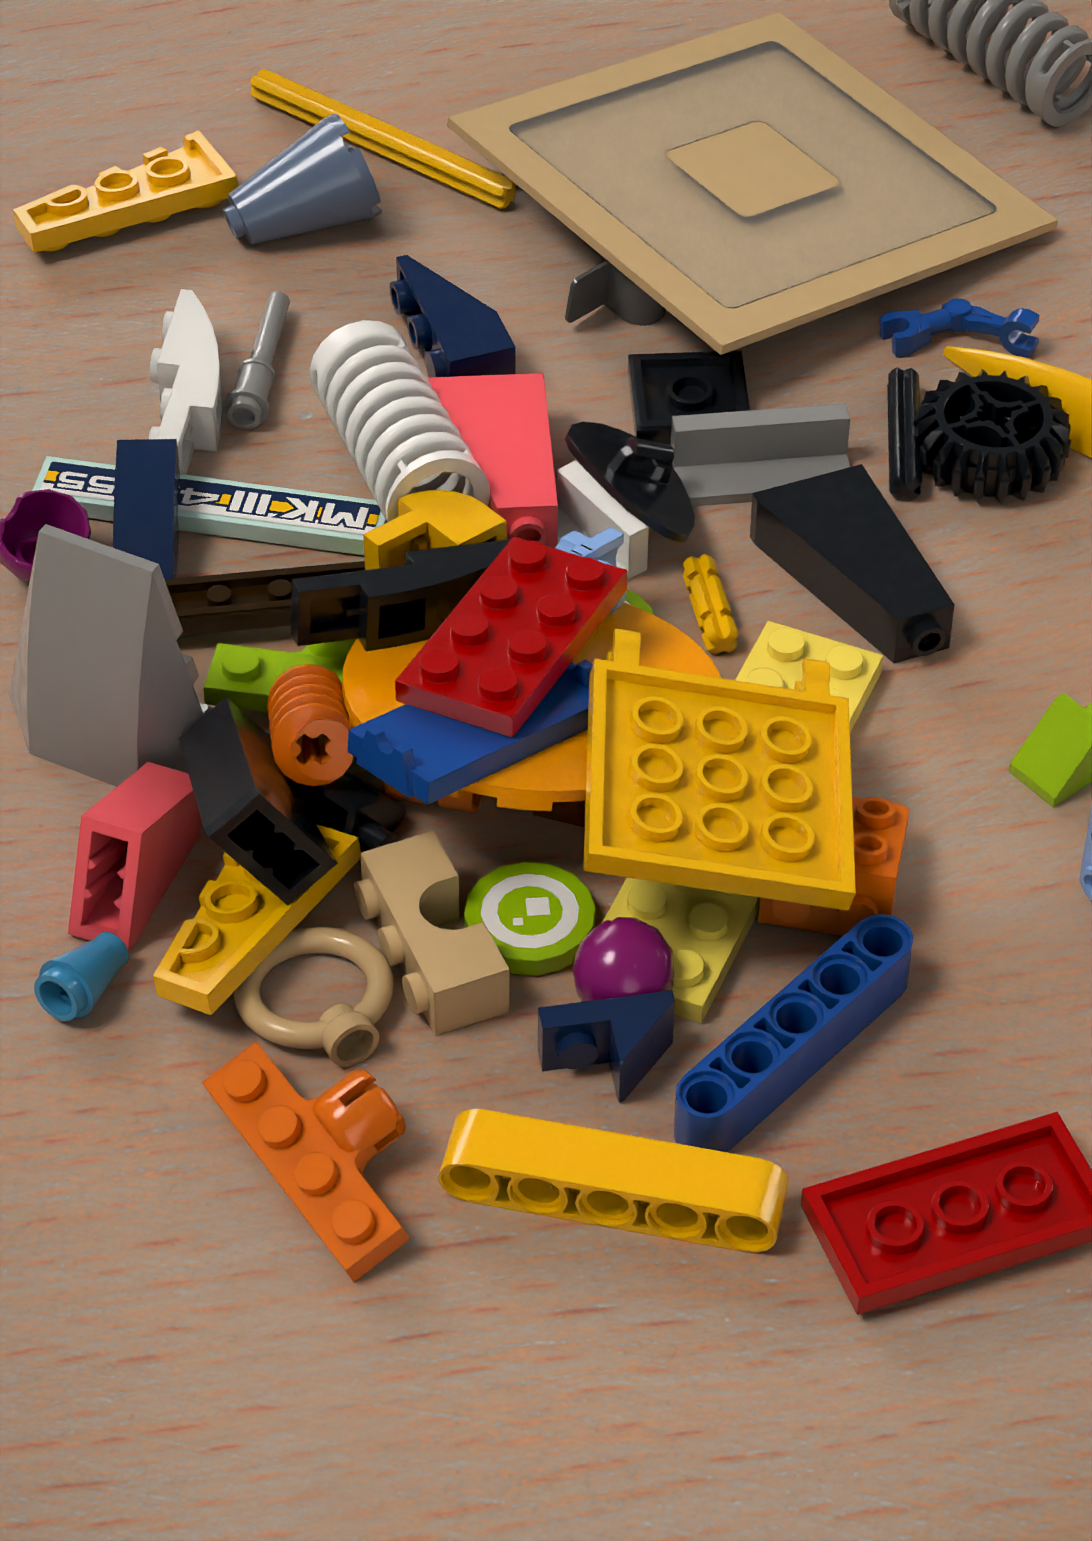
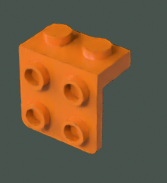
(878, 848)

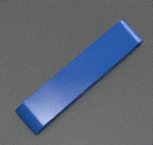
(793, 1035)

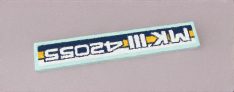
(231, 507)

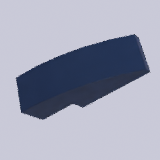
(147, 501)

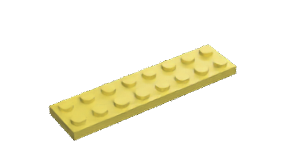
(711, 925)

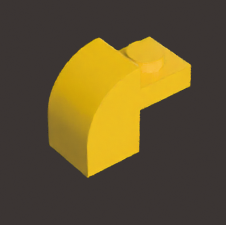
(429, 522)

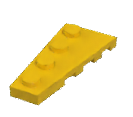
(123, 198)
(239, 929)

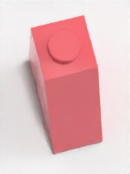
(132, 852)

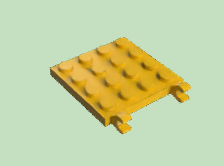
(719, 781)

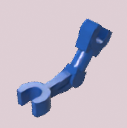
(913, 330)

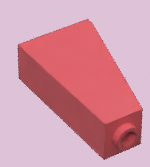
(510, 439)

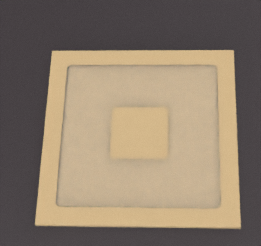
(751, 179)

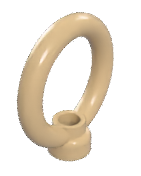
(342, 1030)

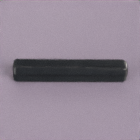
(904, 458)

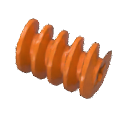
(309, 725)

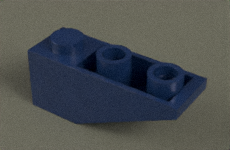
(450, 325)

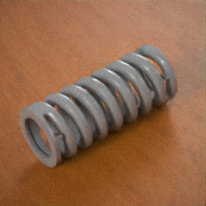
(1051, 70)

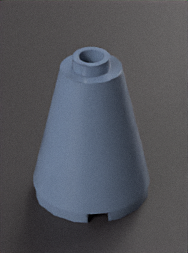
(305, 188)

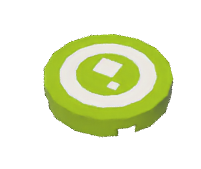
(533, 915)

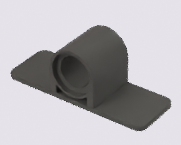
(611, 288)

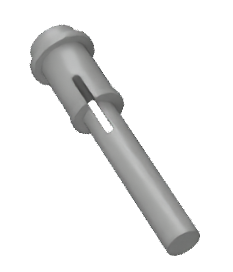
(248, 403)

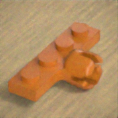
(318, 1151)

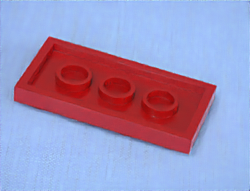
(511, 636)
(953, 1212)

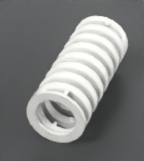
(391, 417)

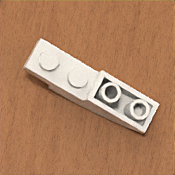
(188, 380)

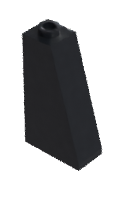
(856, 559)
(251, 804)

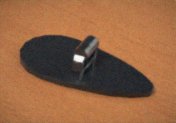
(635, 475)

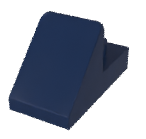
(619, 1031)

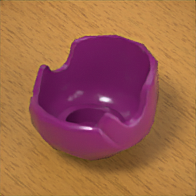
(25, 520)
(622, 961)

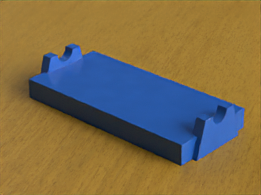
(439, 755)

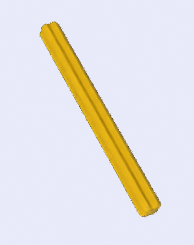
(386, 139)

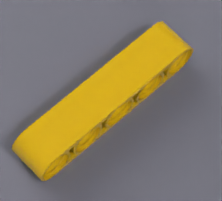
(614, 1180)

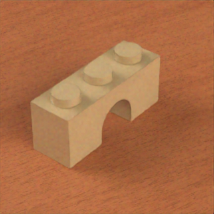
(447, 973)

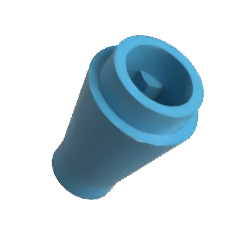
(78, 978)

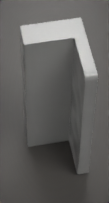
(744, 452)

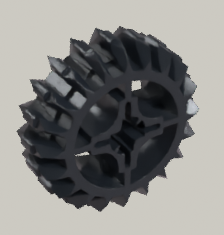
(992, 436)

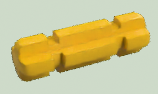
(710, 604)

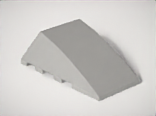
(101, 662)

